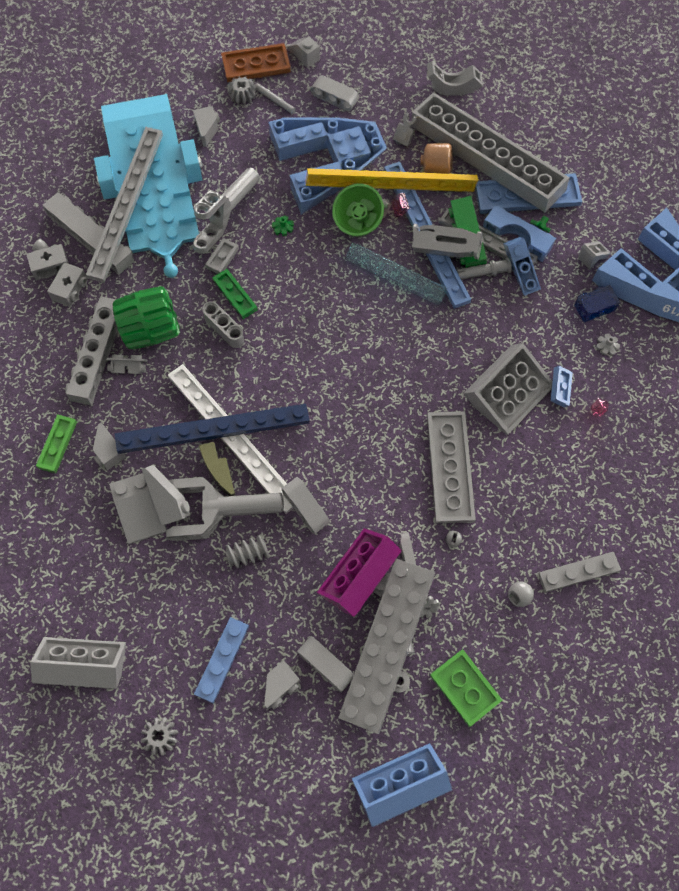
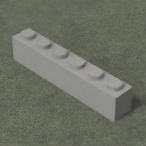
(84, 229)

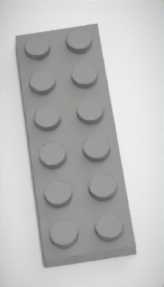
(450, 467)

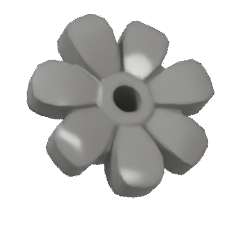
(607, 344)
(430, 606)

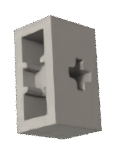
(47, 261)
(67, 284)

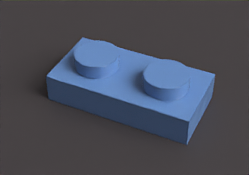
(561, 386)

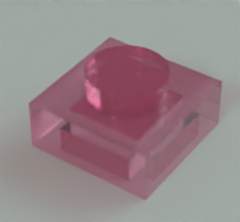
(400, 205)

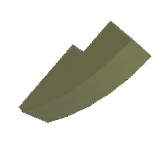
(217, 468)

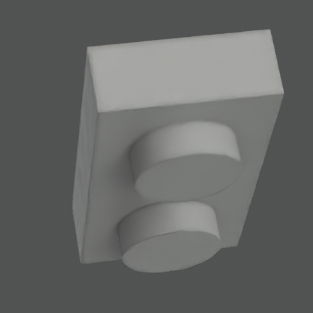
(222, 256)

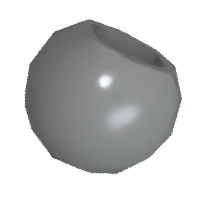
(520, 594)

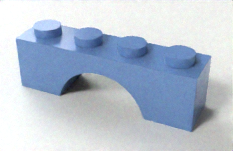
(503, 222)

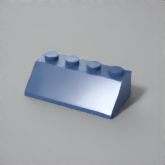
(402, 784)

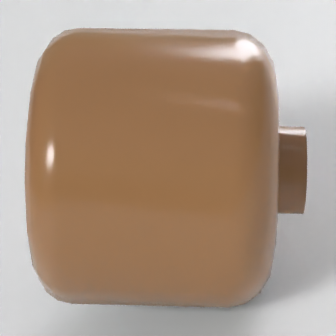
(437, 158)

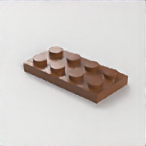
(256, 62)

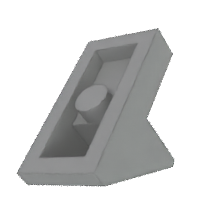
(592, 253)

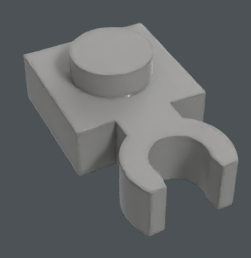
(404, 131)

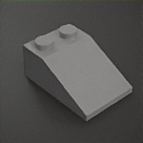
(136, 509)

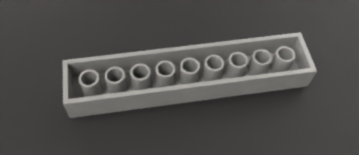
(490, 152)

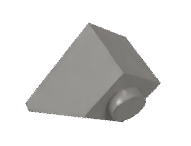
(305, 50)
(206, 123)
(105, 448)

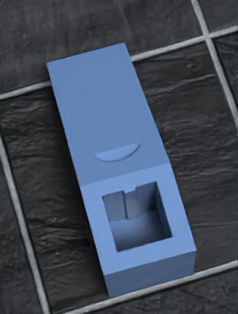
(522, 265)

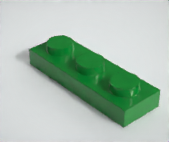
(235, 294)

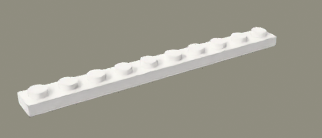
(238, 444)

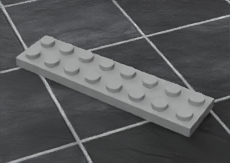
(387, 646)

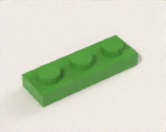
(56, 444)

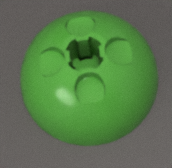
(354, 202)

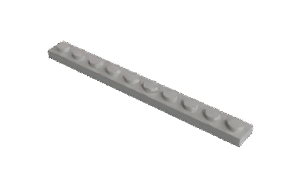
(124, 205)

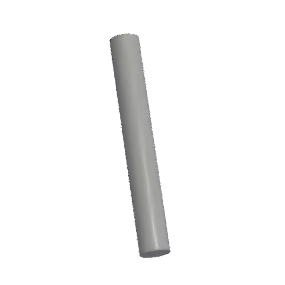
(274, 98)

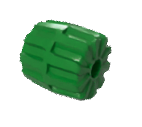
(145, 318)

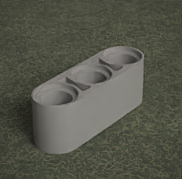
(334, 93)
(221, 317)
(305, 505)
(325, 664)

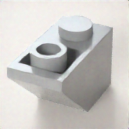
(279, 683)

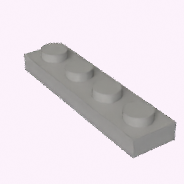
(579, 572)

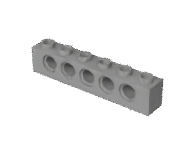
(86, 392)

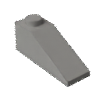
(167, 499)

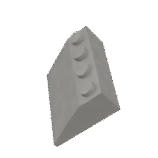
(509, 388)

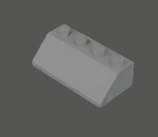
(78, 662)

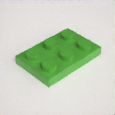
(466, 688)

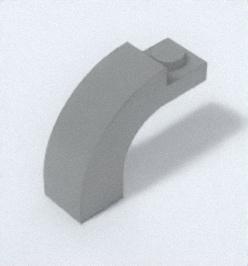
(454, 83)

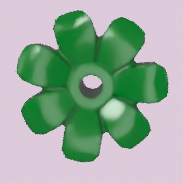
(541, 224)
(283, 225)

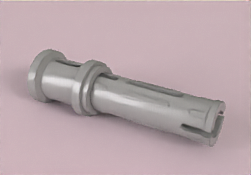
(492, 268)

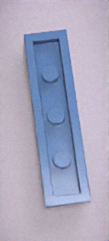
(221, 660)

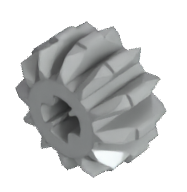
(241, 90)
(159, 745)

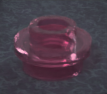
(599, 407)

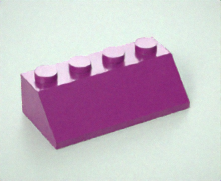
(359, 571)

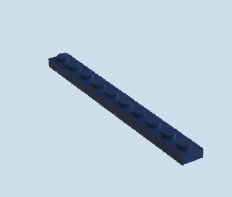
(211, 428)

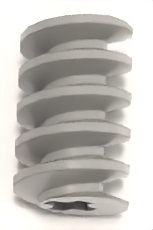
(246, 552)

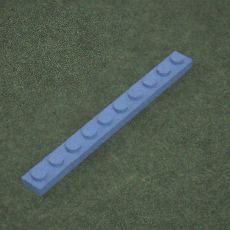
(442, 264)

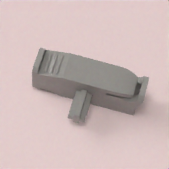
(446, 241)

